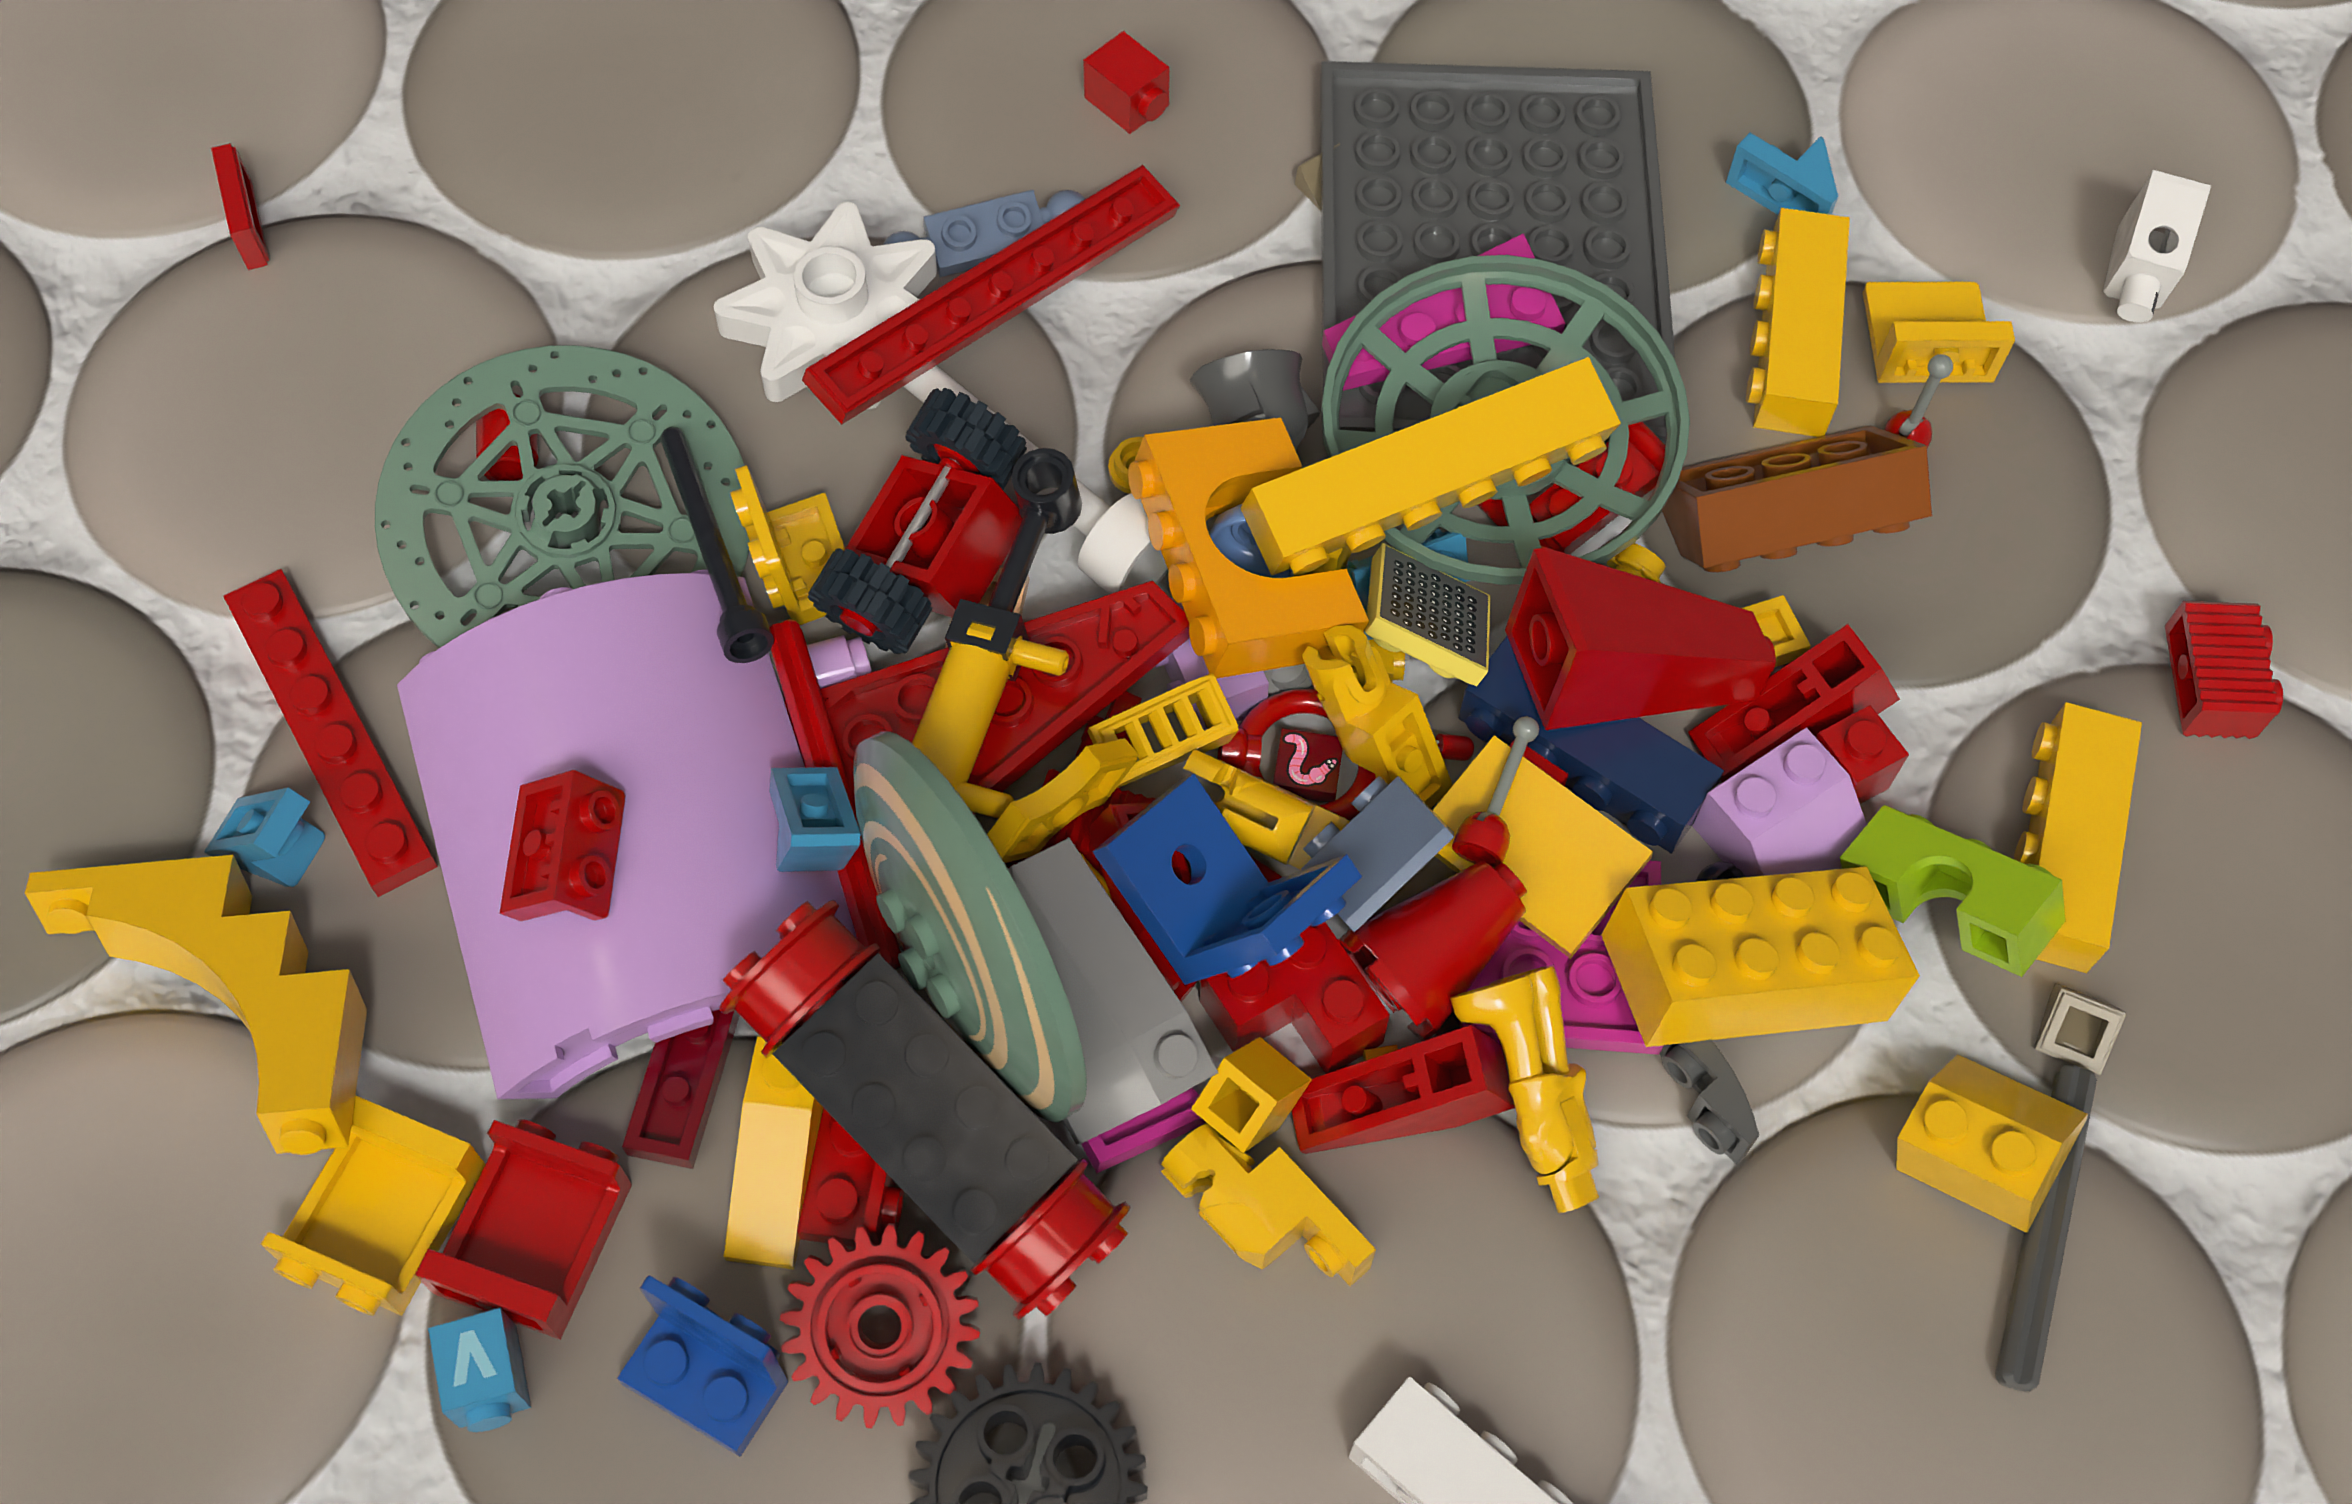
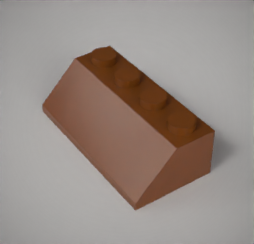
(1798, 497)

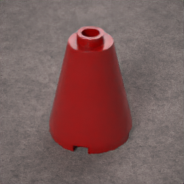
(1437, 942)

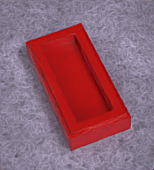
(240, 206)

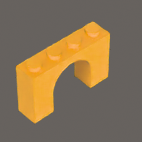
(1234, 616)

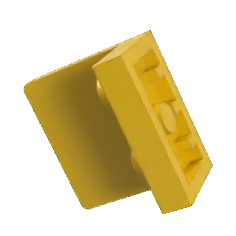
(1933, 318)

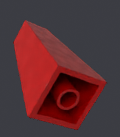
(1627, 646)

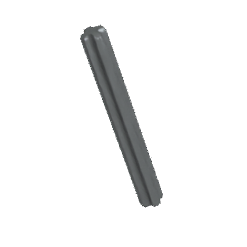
(2043, 1251)

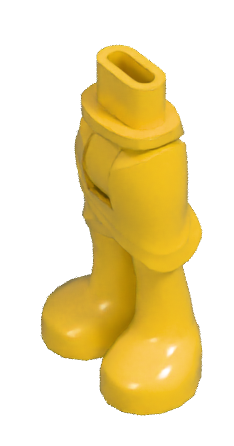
(1544, 1086)

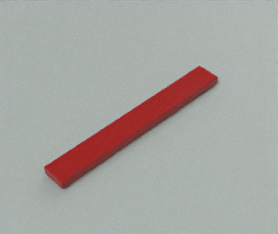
(988, 295)

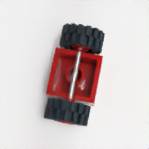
(931, 529)

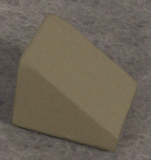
(2079, 1028)

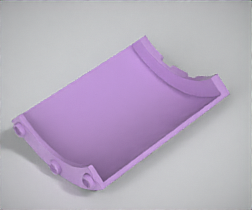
(642, 698)

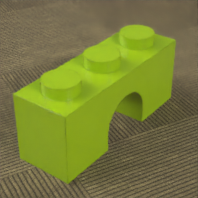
(2005, 906)

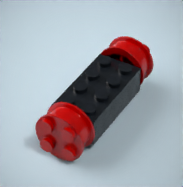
(925, 1108)

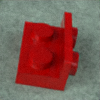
(563, 848)
(846, 1190)

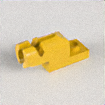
(1374, 718)
(1264, 813)
(1265, 1207)

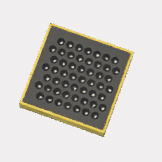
(1428, 616)

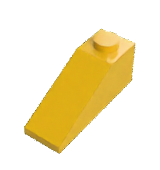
(771, 1165)

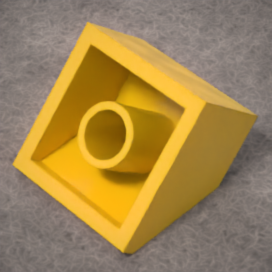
(1988, 1141)

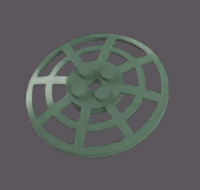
(1493, 375)

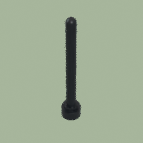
(742, 629)

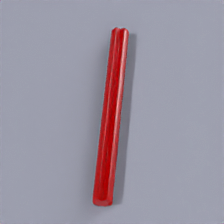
(821, 750)

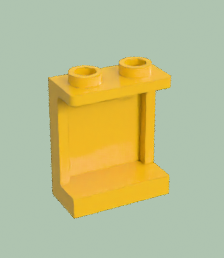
(377, 1210)

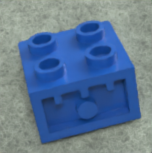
(704, 1368)

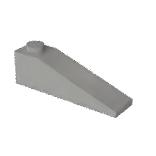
(1127, 1017)

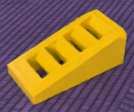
(1211, 705)

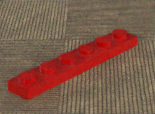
(330, 733)

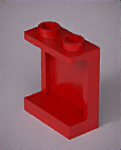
(530, 1228)

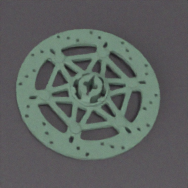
(554, 489)

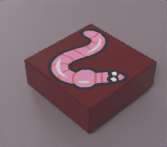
(1308, 764)

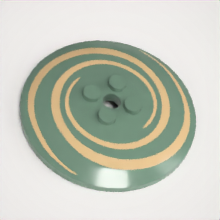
(965, 927)

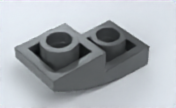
(1721, 1110)

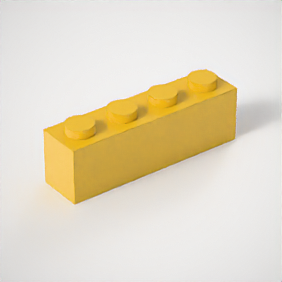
(1800, 322)
(2081, 823)

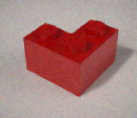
(1313, 990)

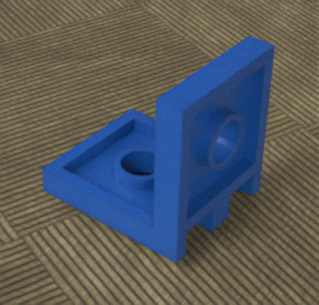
(1228, 910)

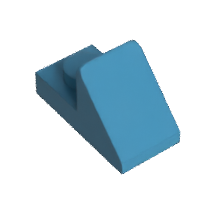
(1781, 181)
(813, 819)
(269, 836)

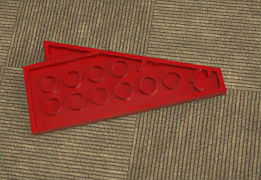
(1108, 649)

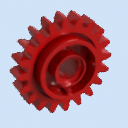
(872, 1371)

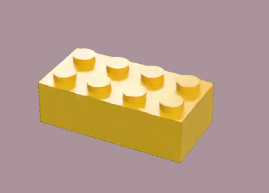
(1757, 955)

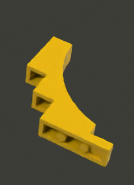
(198, 924)

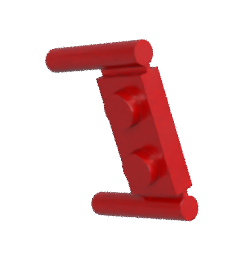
(1637, 477)

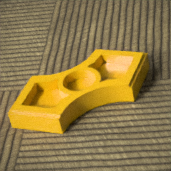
(1082, 786)

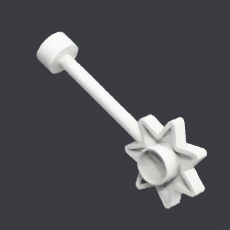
(840, 287)

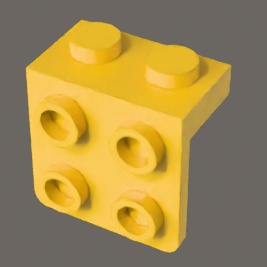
(787, 545)

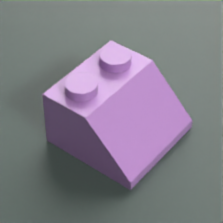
(1783, 812)

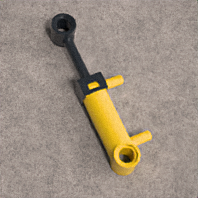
(992, 641)

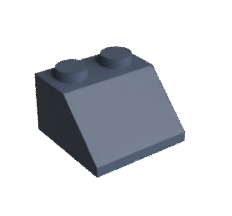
(1385, 842)

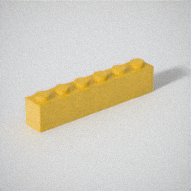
(1429, 467)

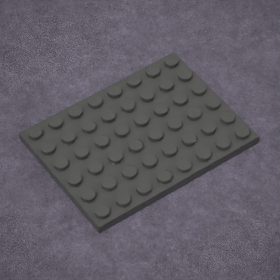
(1471, 157)

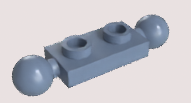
(980, 230)

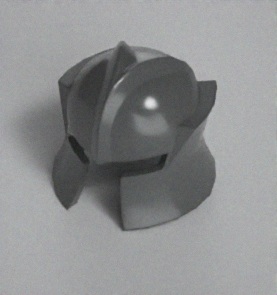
(1257, 388)

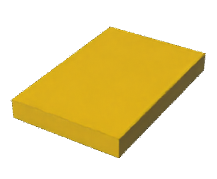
(1558, 846)

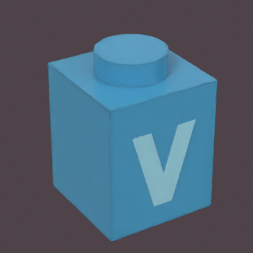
(479, 1370)

